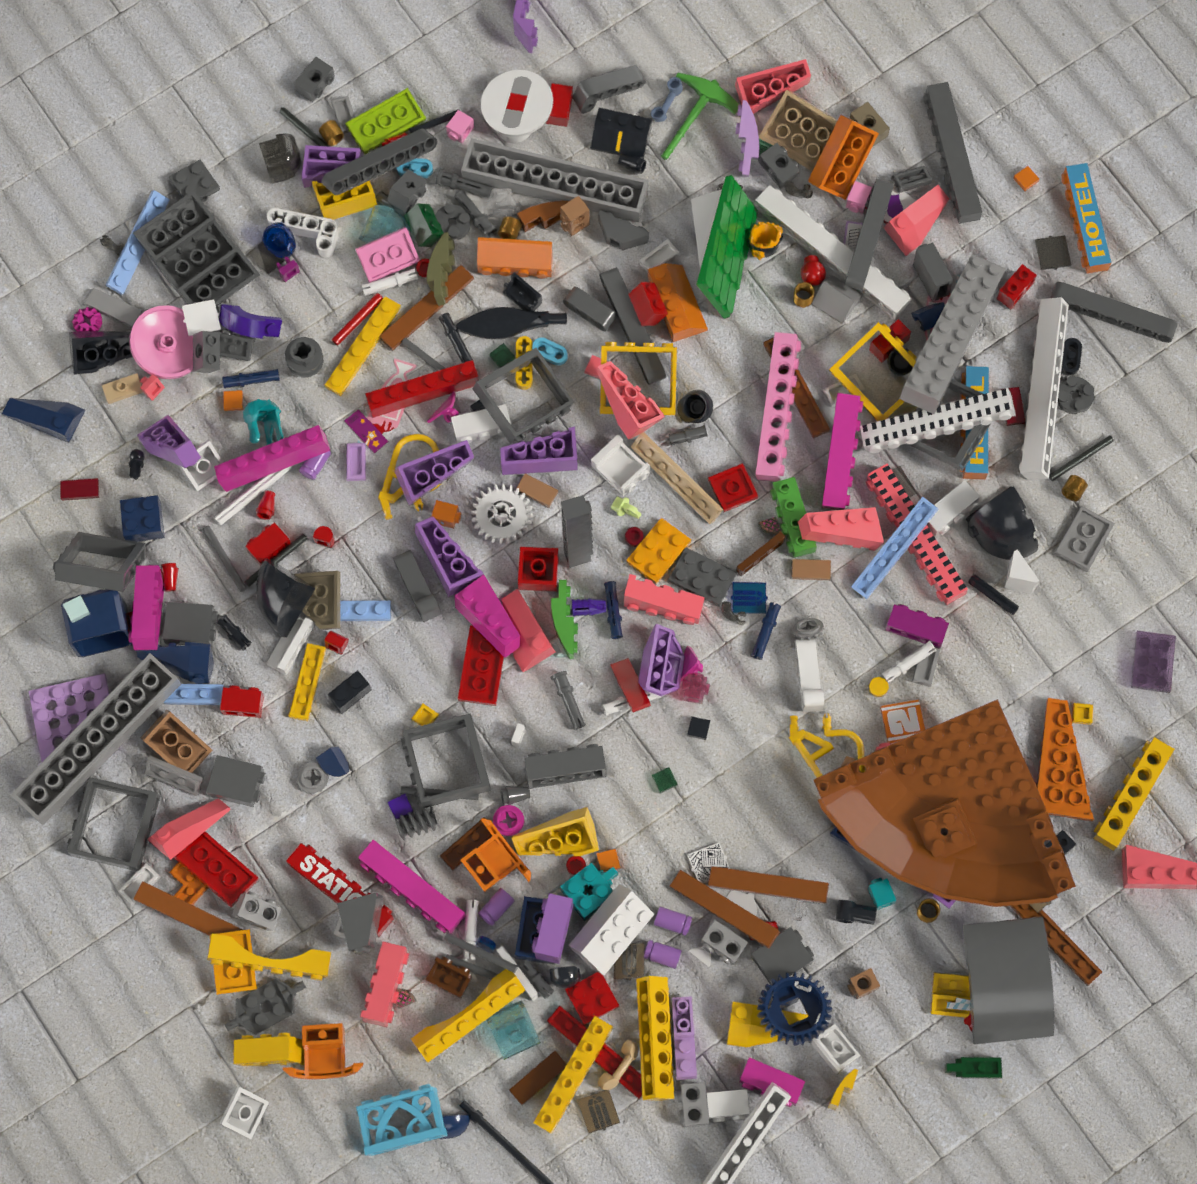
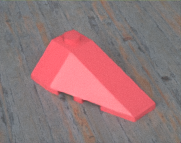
(915, 222)

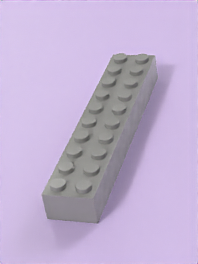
(554, 179)
(952, 334)
(96, 739)

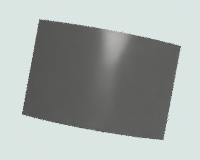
(195, 252)
(1009, 980)

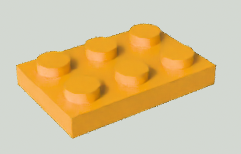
(658, 551)
(235, 979)

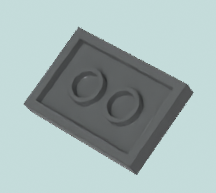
(702, 576)

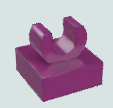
(289, 270)

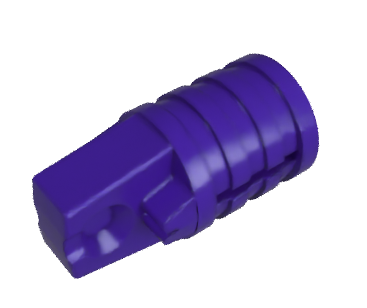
(588, 606)

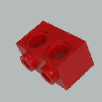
(1016, 286)

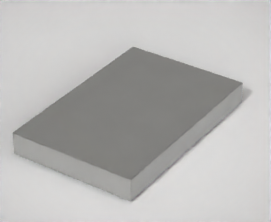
(1084, 538)

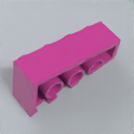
(147, 608)
(485, 612)

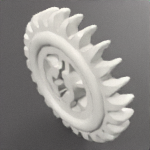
(487, 504)

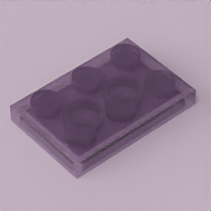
(1153, 661)

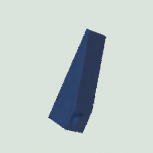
(50, 417)
(189, 662)

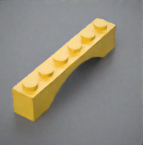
(226, 950)
(497, 994)

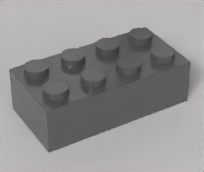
(565, 766)

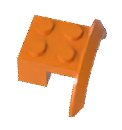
(493, 860)
(323, 1053)

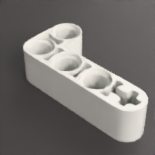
(301, 228)
(808, 673)

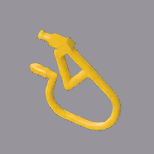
(384, 495)
(797, 736)

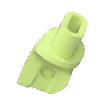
(623, 507)

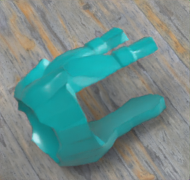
(266, 412)

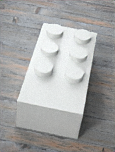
(611, 929)

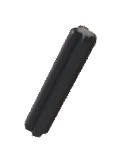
(993, 594)

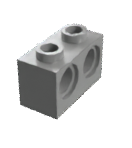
(256, 916)
(727, 938)
(698, 1104)

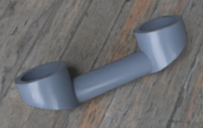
(675, 88)

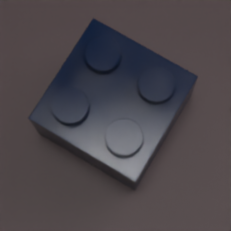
(142, 518)

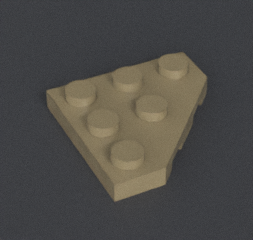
(324, 603)

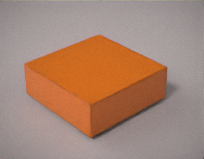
(1026, 178)
(233, 400)
(608, 860)

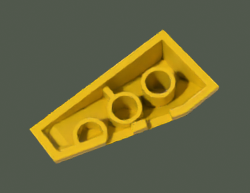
(565, 834)
(746, 1027)

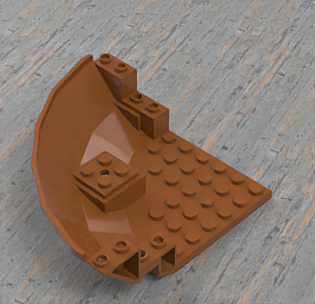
(959, 779)

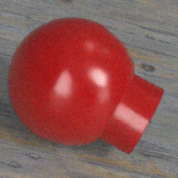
(813, 271)

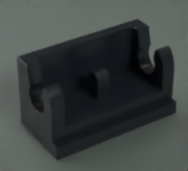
(522, 293)

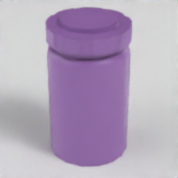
(313, 466)
(496, 907)
(673, 921)
(662, 954)

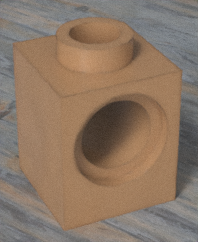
(871, 980)

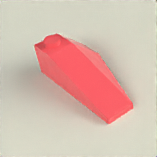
(630, 407)
(533, 641)
(184, 830)

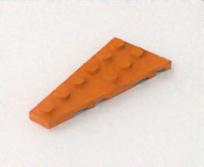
(1060, 767)

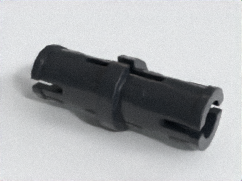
(234, 632)

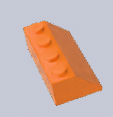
(843, 157)
(513, 255)
(684, 314)

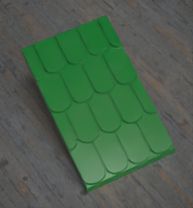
(722, 238)

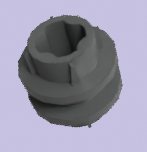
(304, 347)

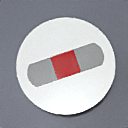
(516, 104)

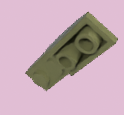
(439, 268)

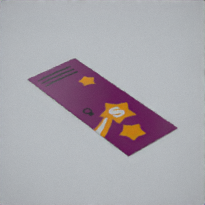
(366, 431)

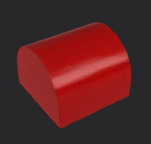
(324, 536)
(336, 642)

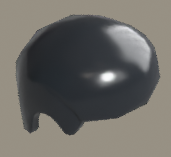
(898, 364)
(565, 976)

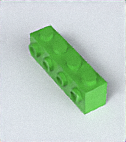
(791, 510)

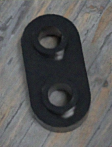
(1071, 357)

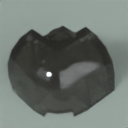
(281, 157)

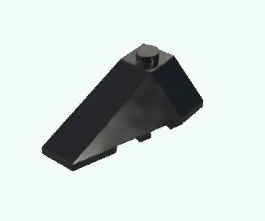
(97, 349)

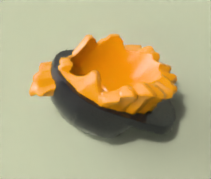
(765, 239)

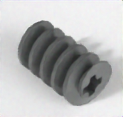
(416, 823)

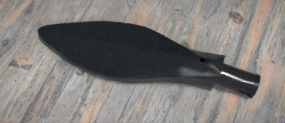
(507, 322)

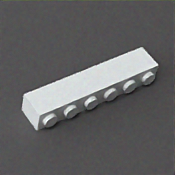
(749, 1136)

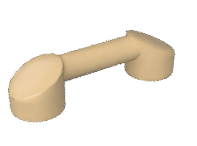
(609, 1081)

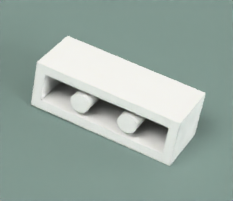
(477, 425)
(953, 508)

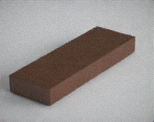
(760, 554)
(465, 844)
(538, 1078)

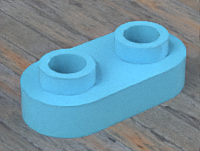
(416, 166)
(551, 350)

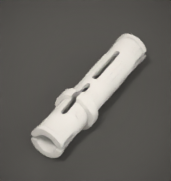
(391, 281)
(908, 662)
(609, 707)
(470, 927)

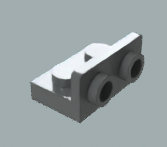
(235, 345)

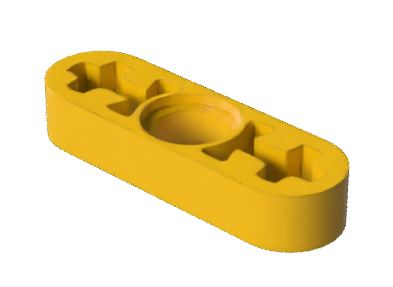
(529, 375)

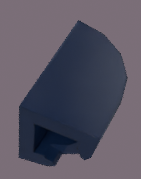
(928, 315)
(333, 762)
(455, 1125)

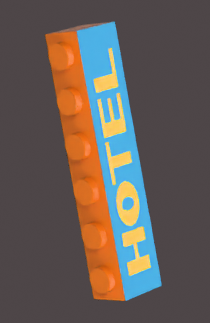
(1086, 218)
(977, 467)

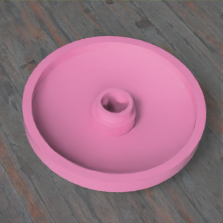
(162, 343)

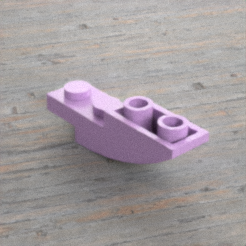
(747, 131)
(684, 1038)

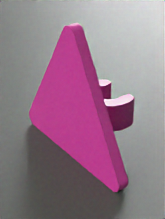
(445, 409)
(691, 663)

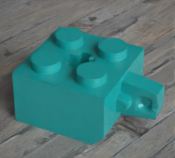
(592, 879)

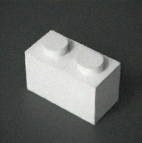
(728, 1105)

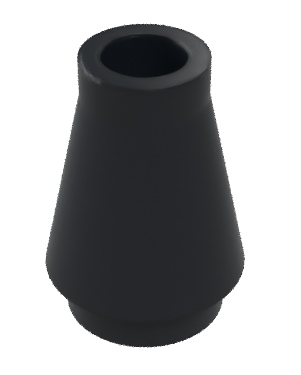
(633, 163)

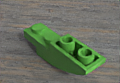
(564, 626)

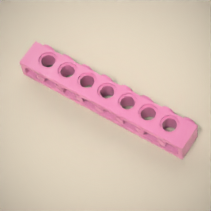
(782, 343)

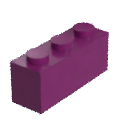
(917, 625)

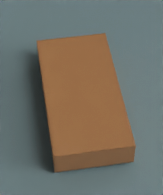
(537, 490)
(811, 569)

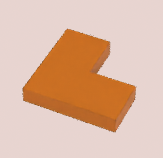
(192, 886)

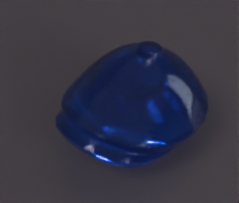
(279, 240)

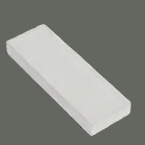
(532, 993)

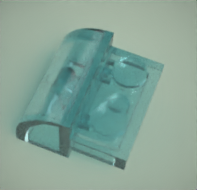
(380, 223)

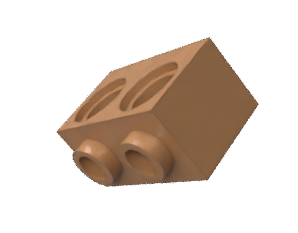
(574, 216)

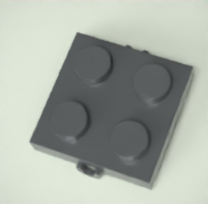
(196, 179)

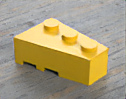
(347, 203)
(268, 1050)

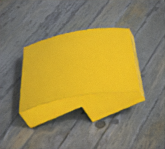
(946, 989)
(845, 1086)

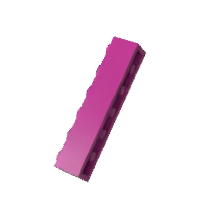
(841, 451)
(272, 458)
(412, 887)

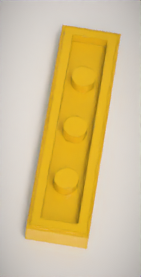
(307, 682)

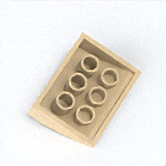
(799, 129)

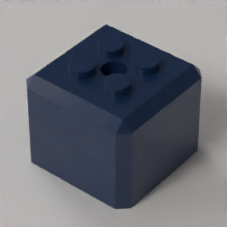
(101, 630)

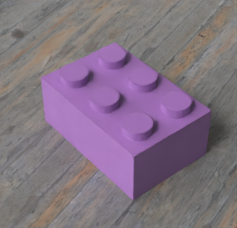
(552, 928)

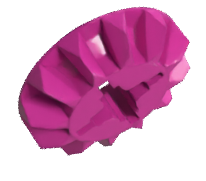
(96, 320)
(514, 813)

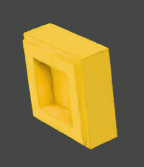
(1082, 713)
(424, 715)

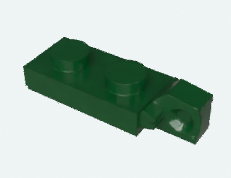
(976, 1068)

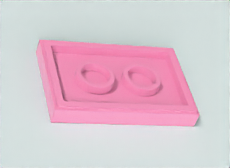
(387, 254)

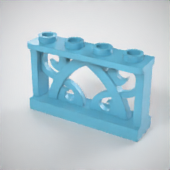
(426, 1132)

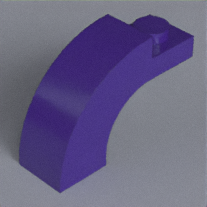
(248, 324)

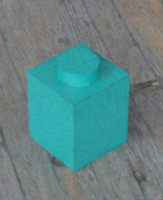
(881, 893)

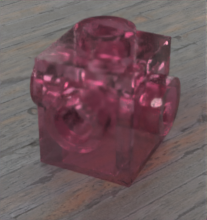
(695, 688)

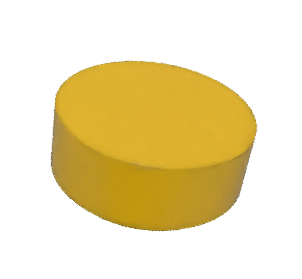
(878, 687)

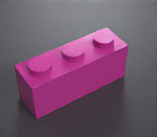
(759, 1077)

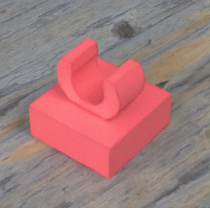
(151, 386)

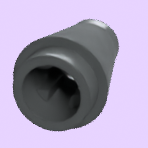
(514, 794)

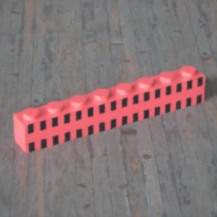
(925, 546)

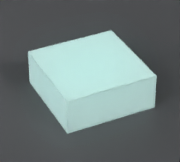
(76, 609)

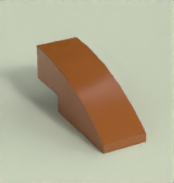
(543, 214)

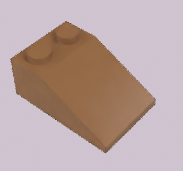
(176, 742)

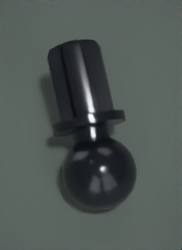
(136, 463)

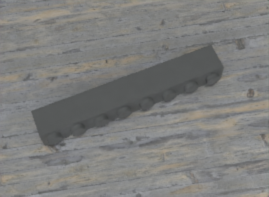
(953, 153)
(577, 530)

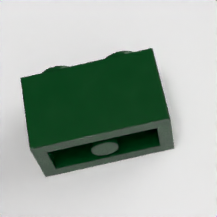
(424, 225)

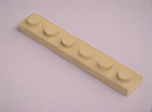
(676, 478)

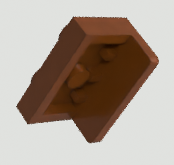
(449, 977)

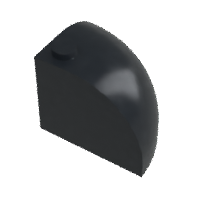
(1003, 526)
(281, 596)

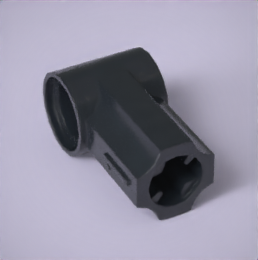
(851, 912)

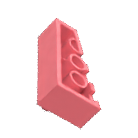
(770, 85)
(841, 527)
(662, 601)
(1156, 870)
(384, 985)

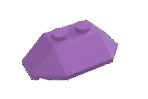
(661, 662)

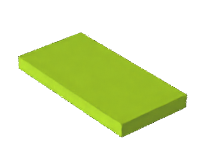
(385, 121)

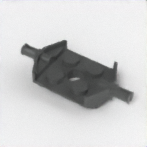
(249, 1006)

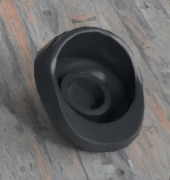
(695, 407)

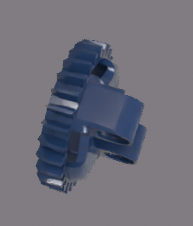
(786, 994)

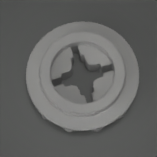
(801, 628)
(306, 772)

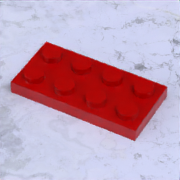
(480, 671)
(217, 868)

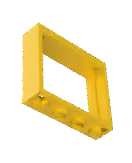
(647, 347)
(842, 378)

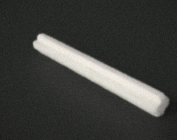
(248, 496)

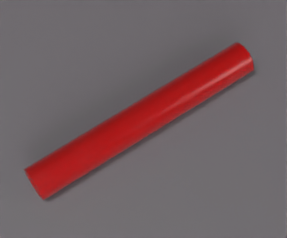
(357, 319)

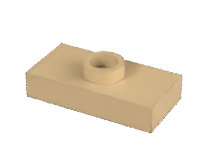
(122, 388)

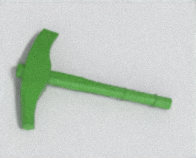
(709, 92)

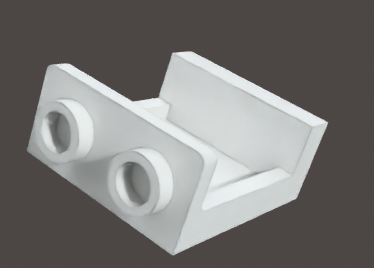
(620, 466)

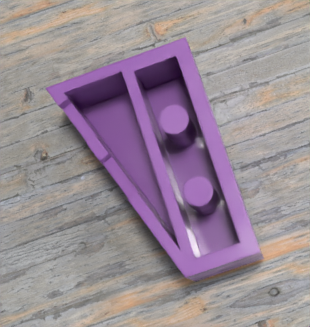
(323, 159)

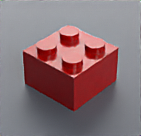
(538, 569)

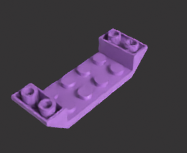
(524, 28)

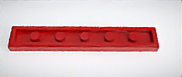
(606, 1059)

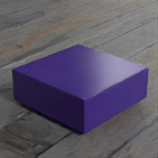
(400, 806)

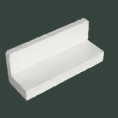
(289, 647)

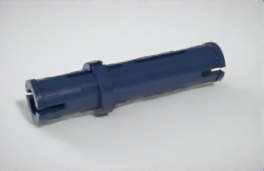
(250, 378)
(614, 617)
(769, 622)

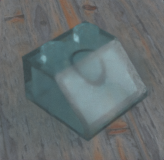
(513, 1030)

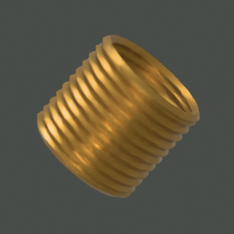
(331, 133)
(509, 228)
(803, 287)
(1074, 488)
(928, 901)

